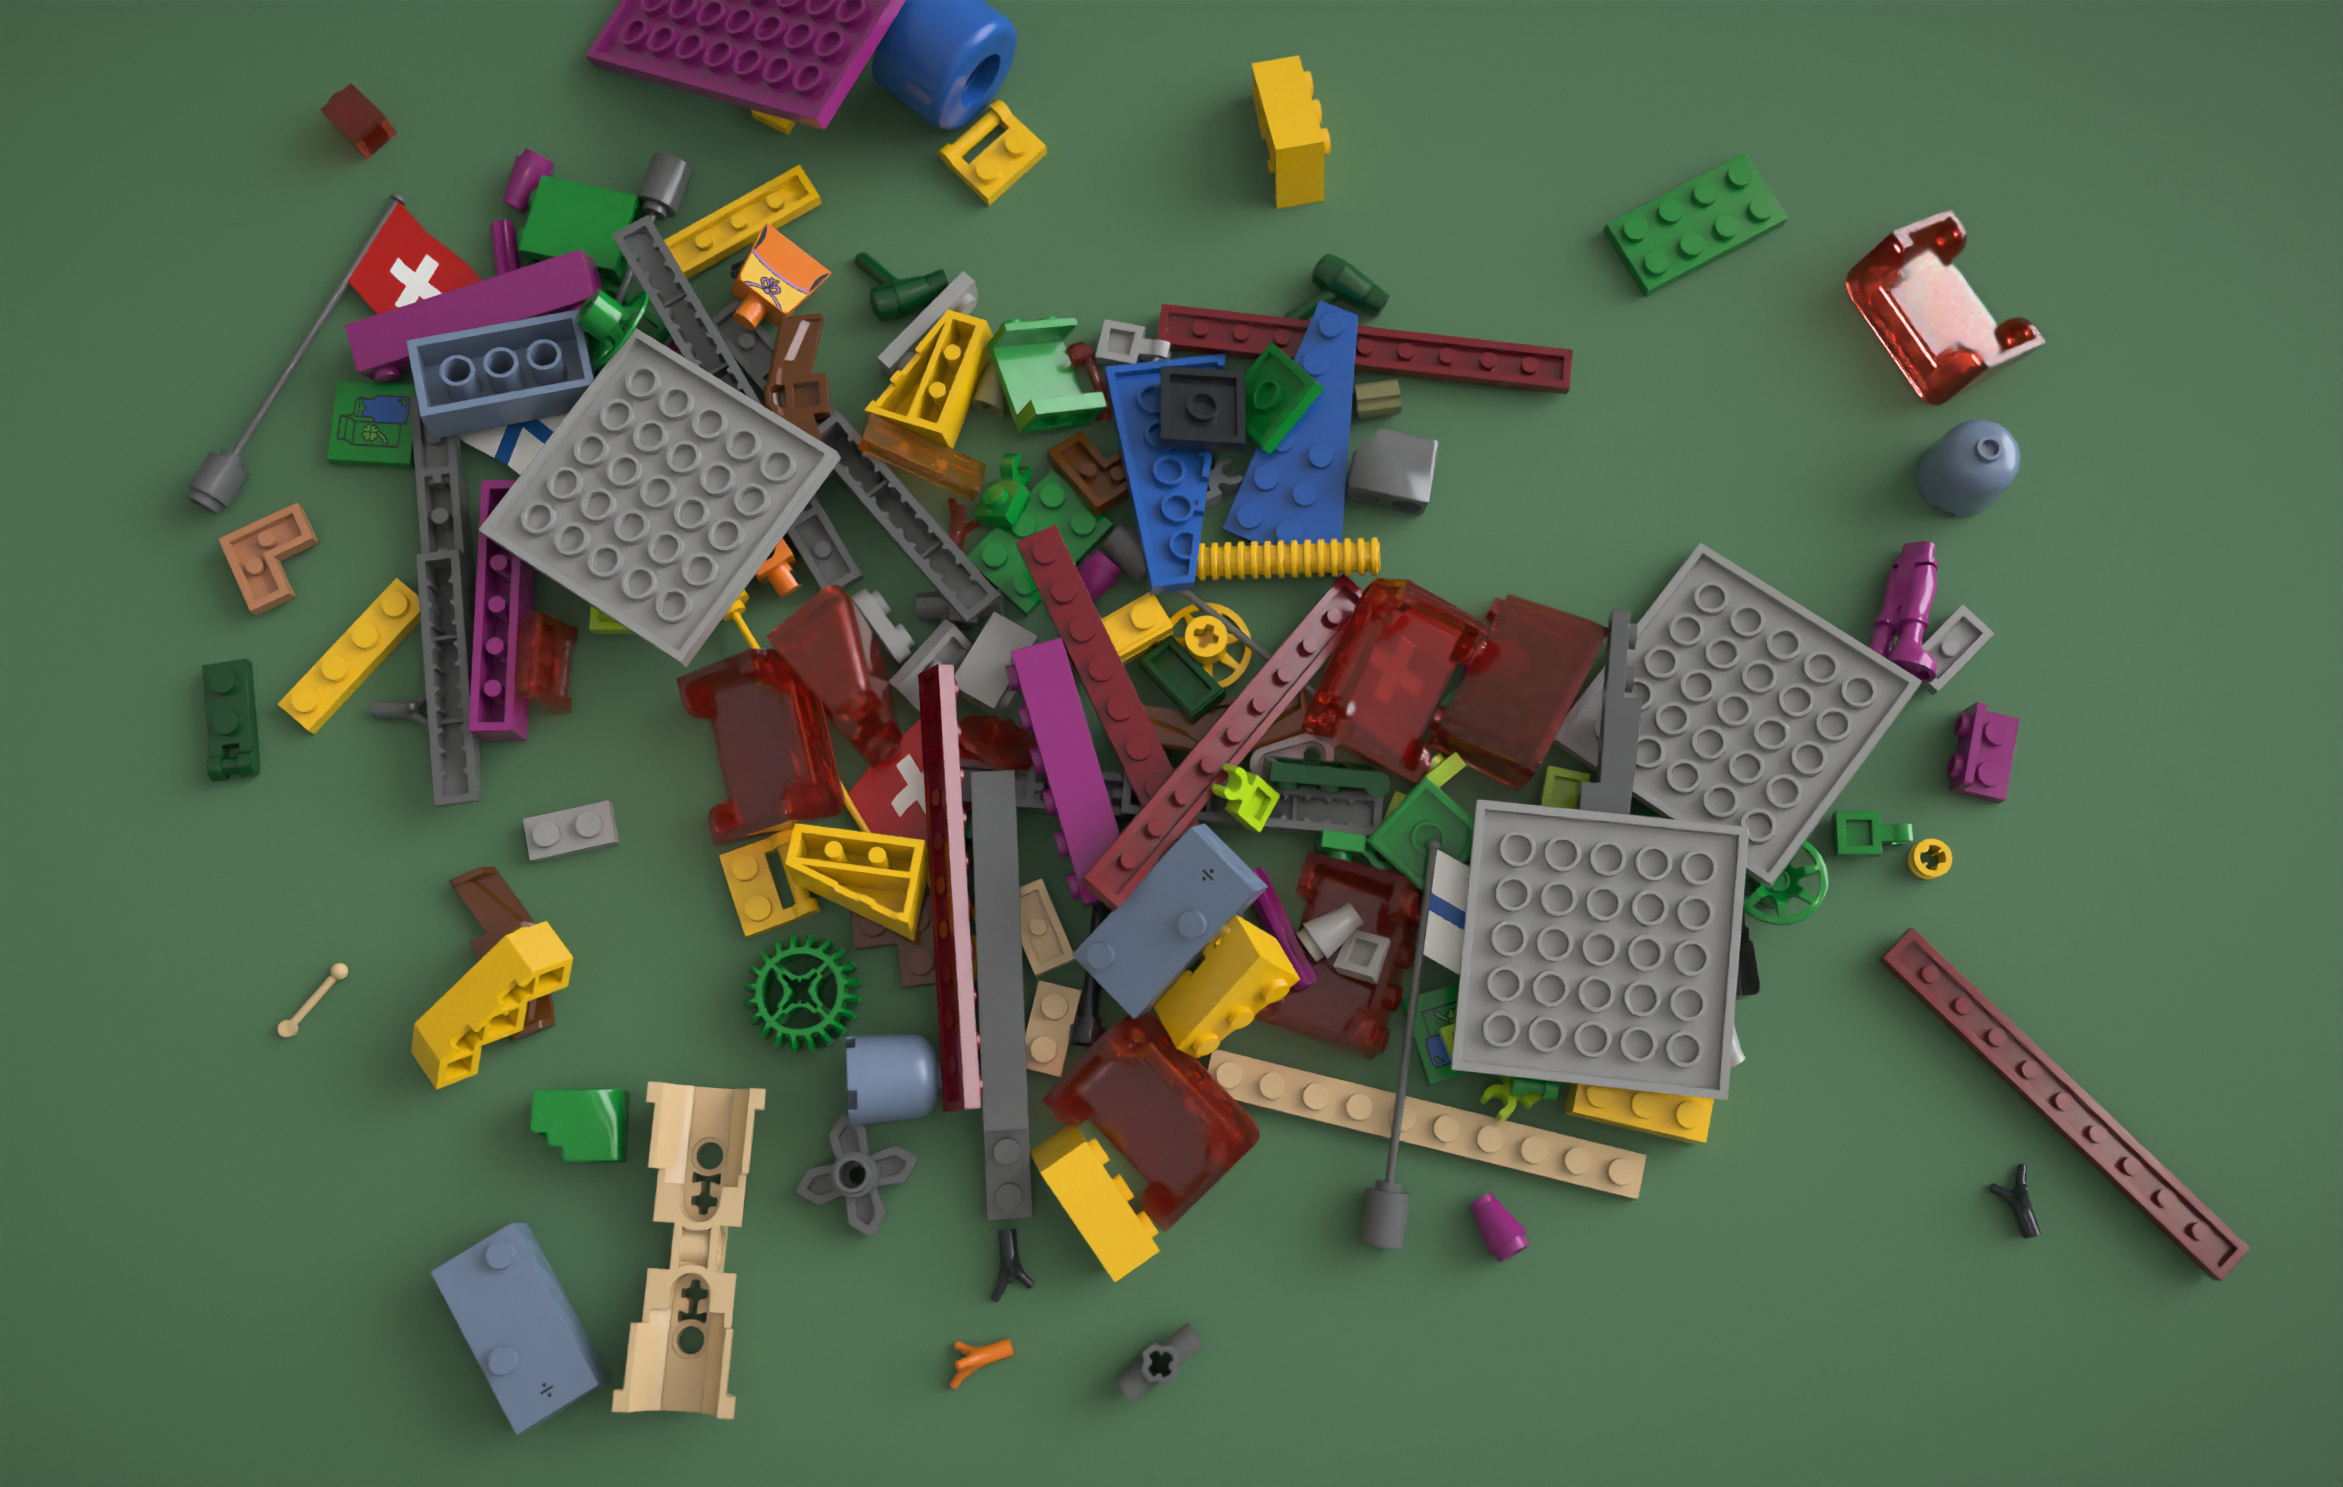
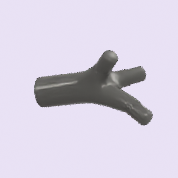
(405, 710)

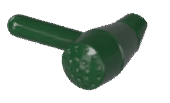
(1342, 282)
(897, 296)

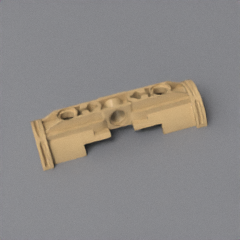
(657, 1367)

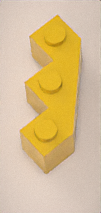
(489, 1002)

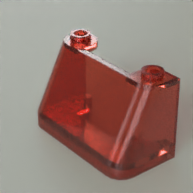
(1931, 313)
(845, 669)
(1392, 675)
(1518, 689)
(768, 745)
(1157, 1113)

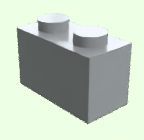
(983, 673)

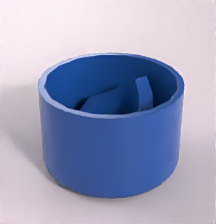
(945, 58)

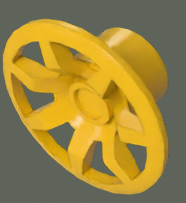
(1208, 640)

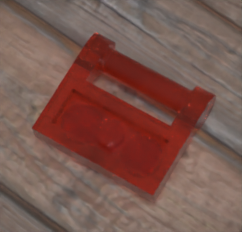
(545, 662)

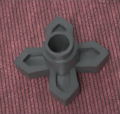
(864, 1200)

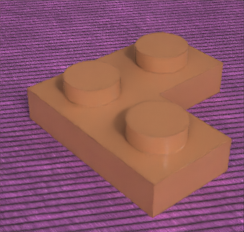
(256, 555)

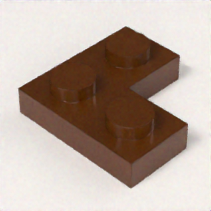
(1093, 478)
(915, 957)

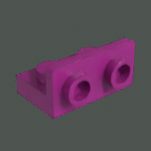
(1982, 753)

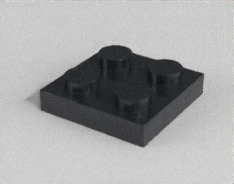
(1202, 409)

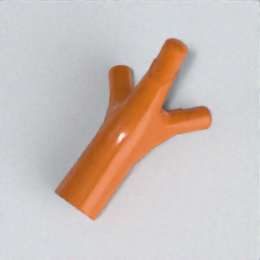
(978, 1357)

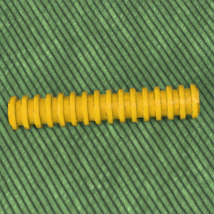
(1288, 559)

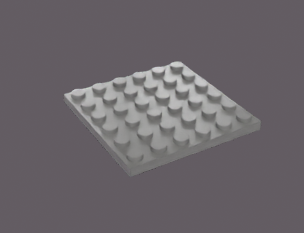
(660, 496)
(1745, 709)
(1601, 949)

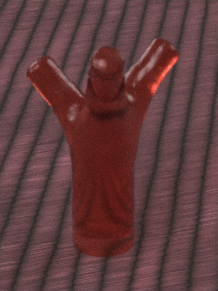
(959, 528)

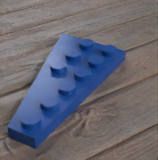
(1303, 481)
(1163, 483)

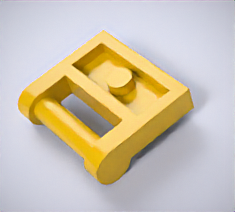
(1001, 161)
(756, 889)

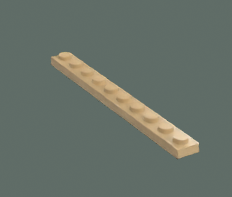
(1429, 1125)

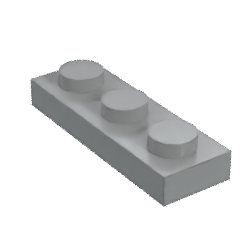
(958, 296)

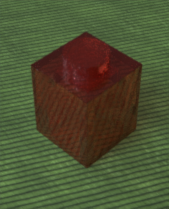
(358, 121)

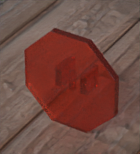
(996, 742)

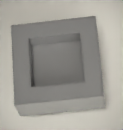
(1362, 956)

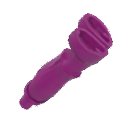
(1906, 609)

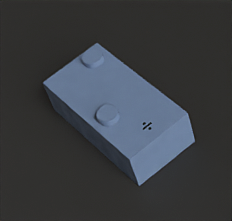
(500, 373)
(1169, 920)
(521, 1327)

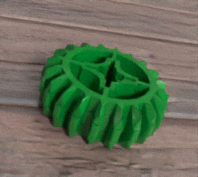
(788, 1008)

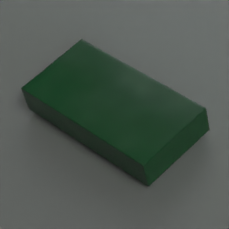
(1182, 679)

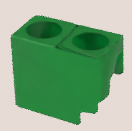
(583, 1123)

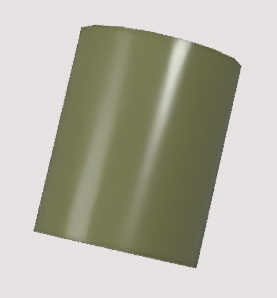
(989, 393)
(1376, 399)

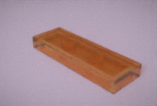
(922, 456)

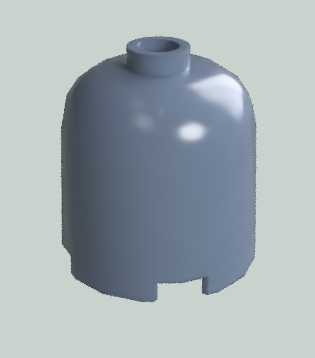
(1968, 467)
(891, 1078)

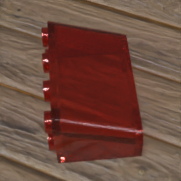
(1337, 1007)

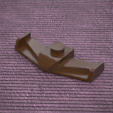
(791, 386)
(1181, 734)
(500, 915)

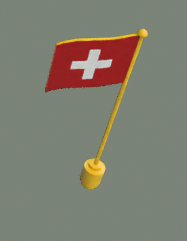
(891, 794)

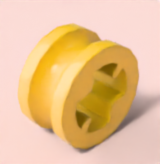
(1939, 848)

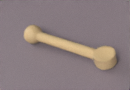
(289, 1028)

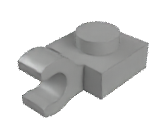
(1126, 344)

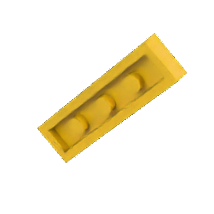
(742, 220)
(353, 657)

